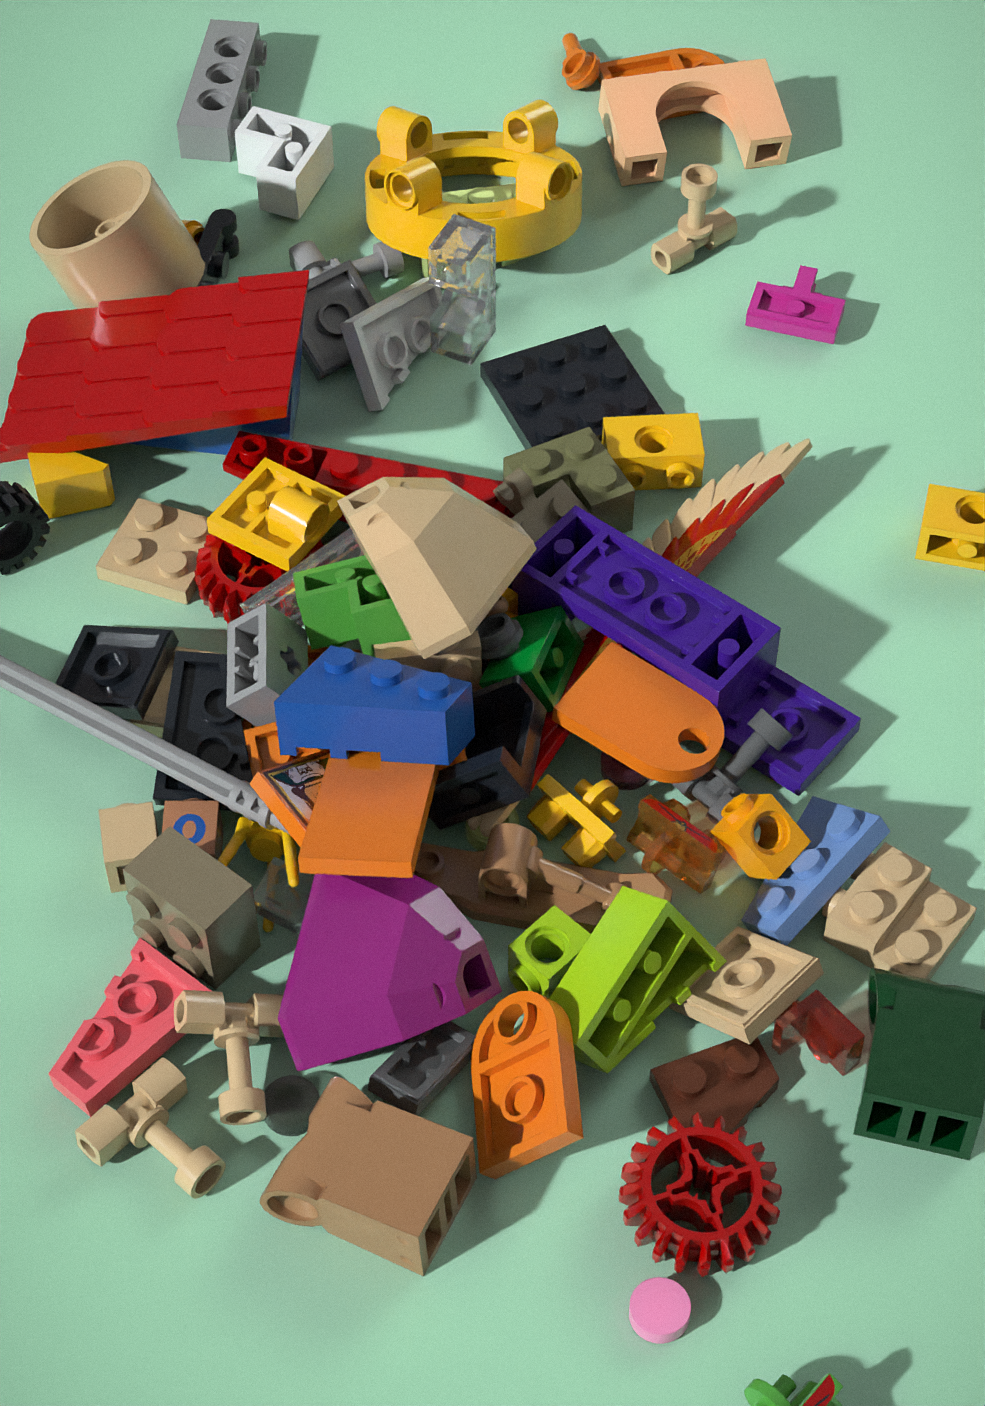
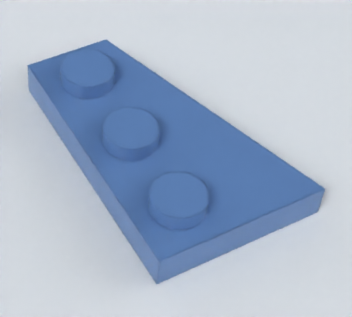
(838, 846)

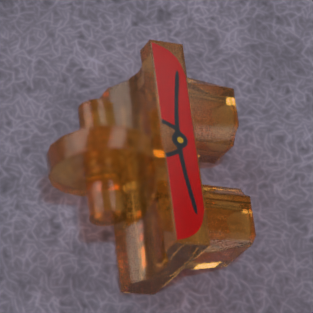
(675, 844)

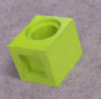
(549, 937)

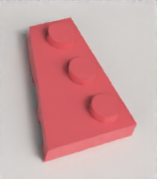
(126, 1032)

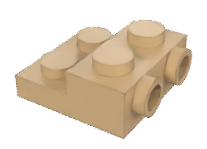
(896, 916)

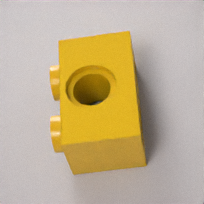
(656, 449)
(953, 528)

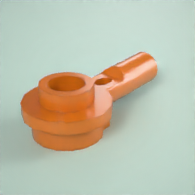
(579, 66)

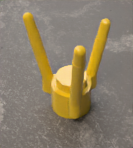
(263, 846)

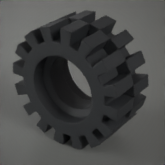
(24, 526)

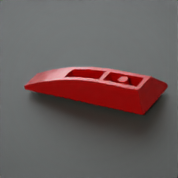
(343, 469)

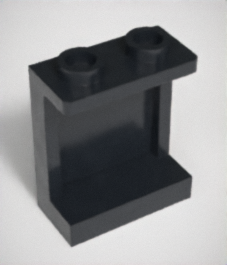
(498, 758)

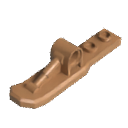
(517, 885)

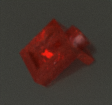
(825, 1029)

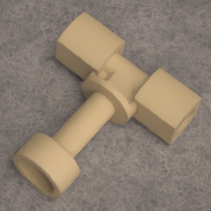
(695, 227)
(234, 1029)
(144, 1122)

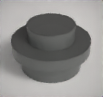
(499, 636)

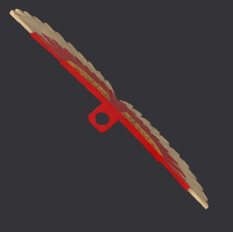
(691, 542)

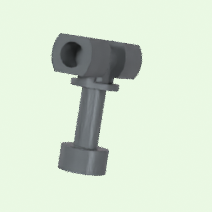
(720, 785)

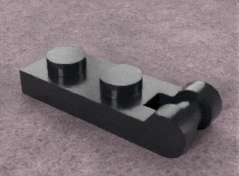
(218, 246)

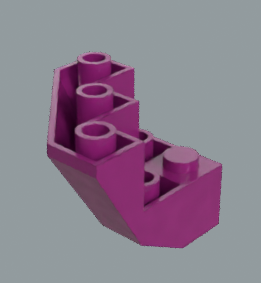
(379, 967)

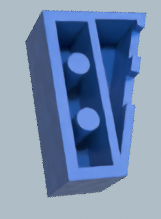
(375, 707)

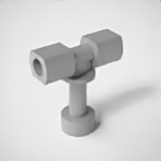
(384, 259)

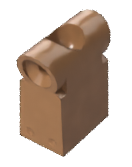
(374, 1177)

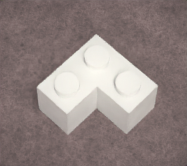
(286, 157)

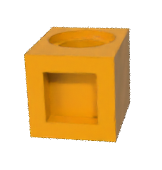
(779, 840)

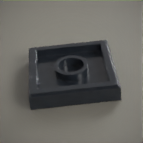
(118, 667)

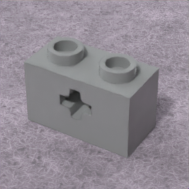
(262, 661)

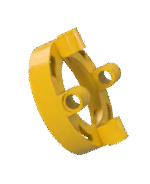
(406, 182)

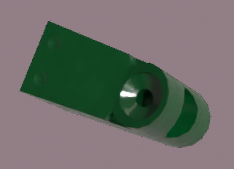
(923, 1064)

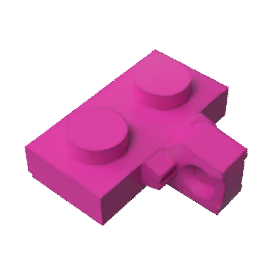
(796, 309)

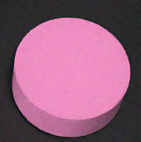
(659, 1310)

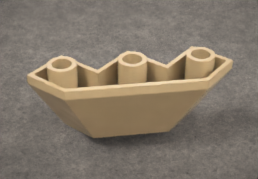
(436, 554)

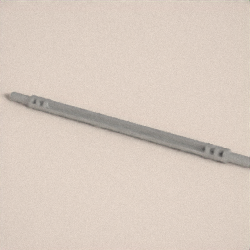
(138, 743)

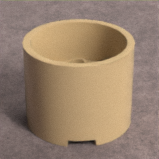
(115, 237)

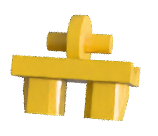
(593, 837)

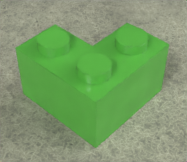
(347, 604)

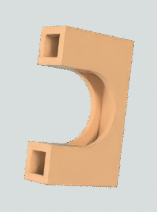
(734, 92)

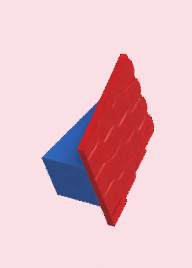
(162, 370)

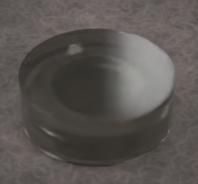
(290, 1104)

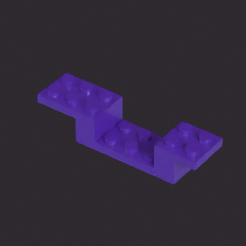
(687, 633)

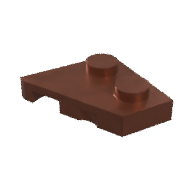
(716, 1082)

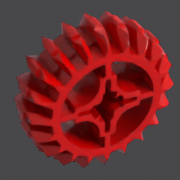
(251, 575)
(740, 1174)

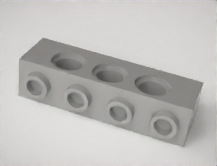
(220, 90)

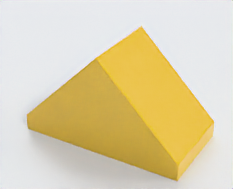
(70, 483)

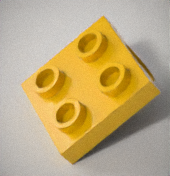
(276, 514)

